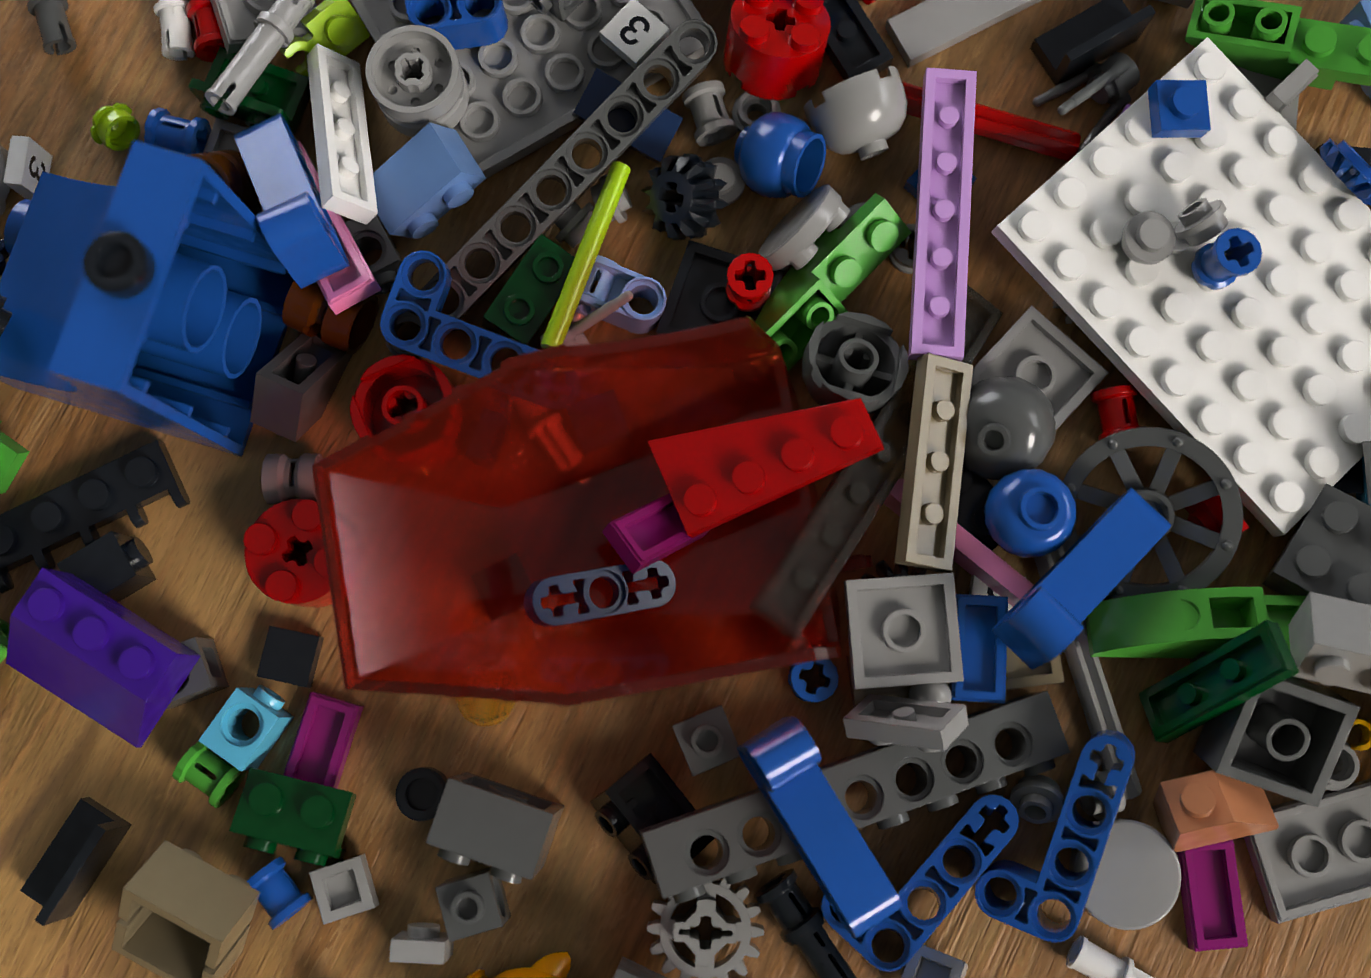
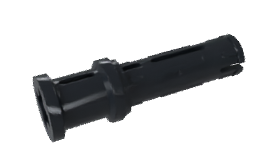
(802, 925)

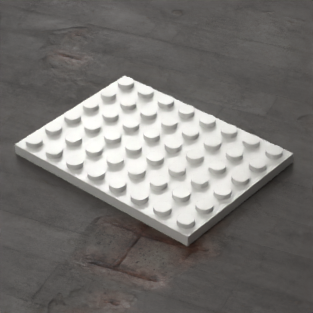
(1253, 370)

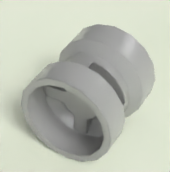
(288, 478)

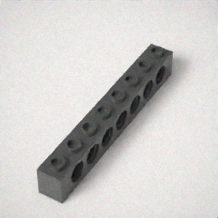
(1035, 744)

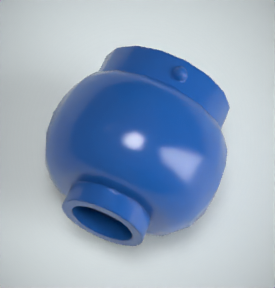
(780, 156)
(1030, 513)

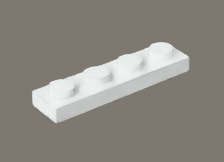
(341, 135)

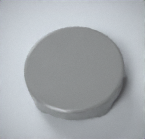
(795, 234)
(1135, 877)

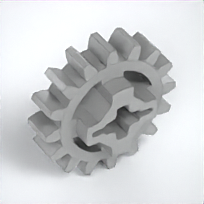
(731, 931)

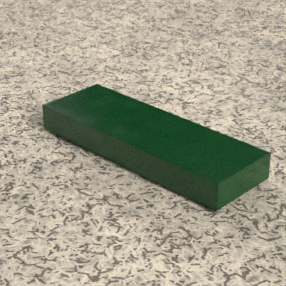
(1218, 681)

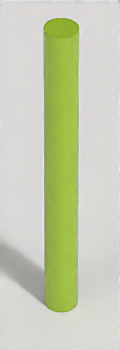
(586, 255)

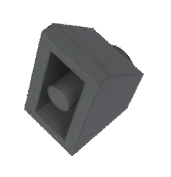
(297, 386)

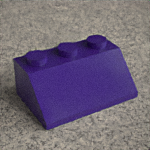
(96, 654)

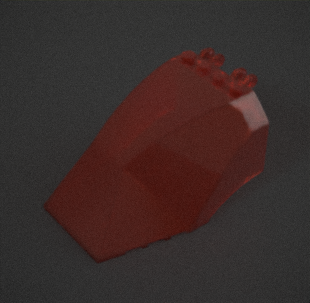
(513, 483)

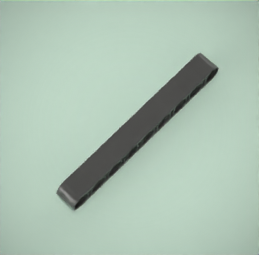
(595, 131)

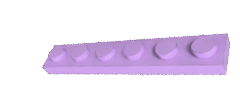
(943, 214)

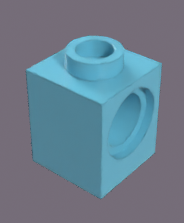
(226, 735)

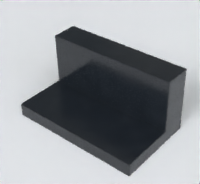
(1089, 38)
(74, 860)

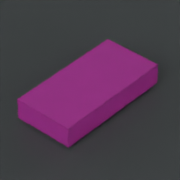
(648, 534)
(323, 740)
(1212, 898)

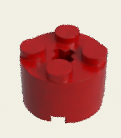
(776, 45)
(392, 386)
(274, 553)

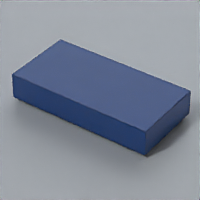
(981, 650)

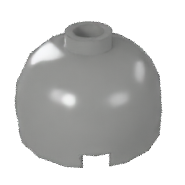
(860, 113)

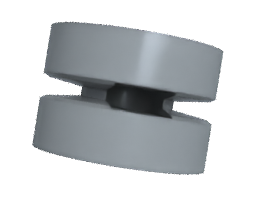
(417, 79)

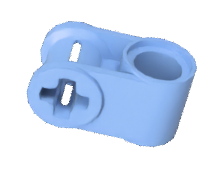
(614, 281)

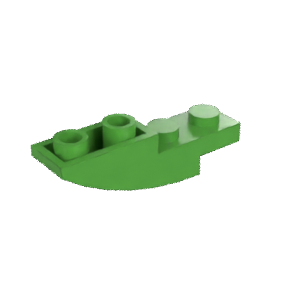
(1275, 40)
(838, 267)
(1183, 621)

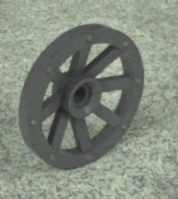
(1175, 444)

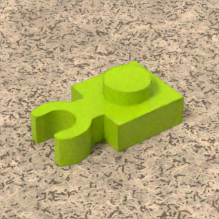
(332, 26)

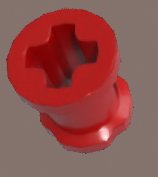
(206, 29)
(762, 277)
(1116, 408)

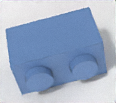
(425, 181)

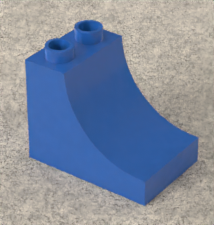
(183, 347)

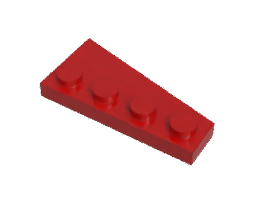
(749, 463)

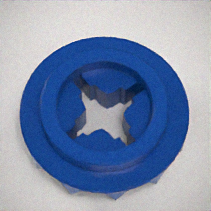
(1348, 168)

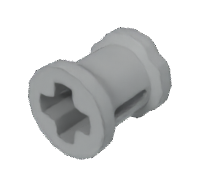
(709, 113)

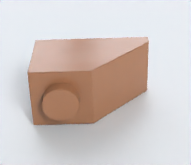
(1211, 810)

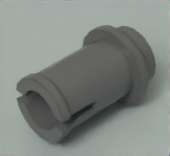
(53, 25)

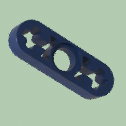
(588, 610)

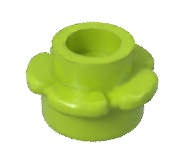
(115, 127)

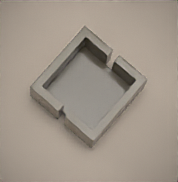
(184, 916)

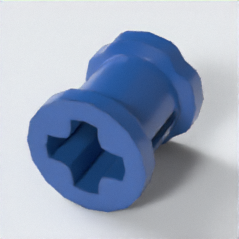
(175, 132)
(1230, 256)
(826, 670)
(278, 892)

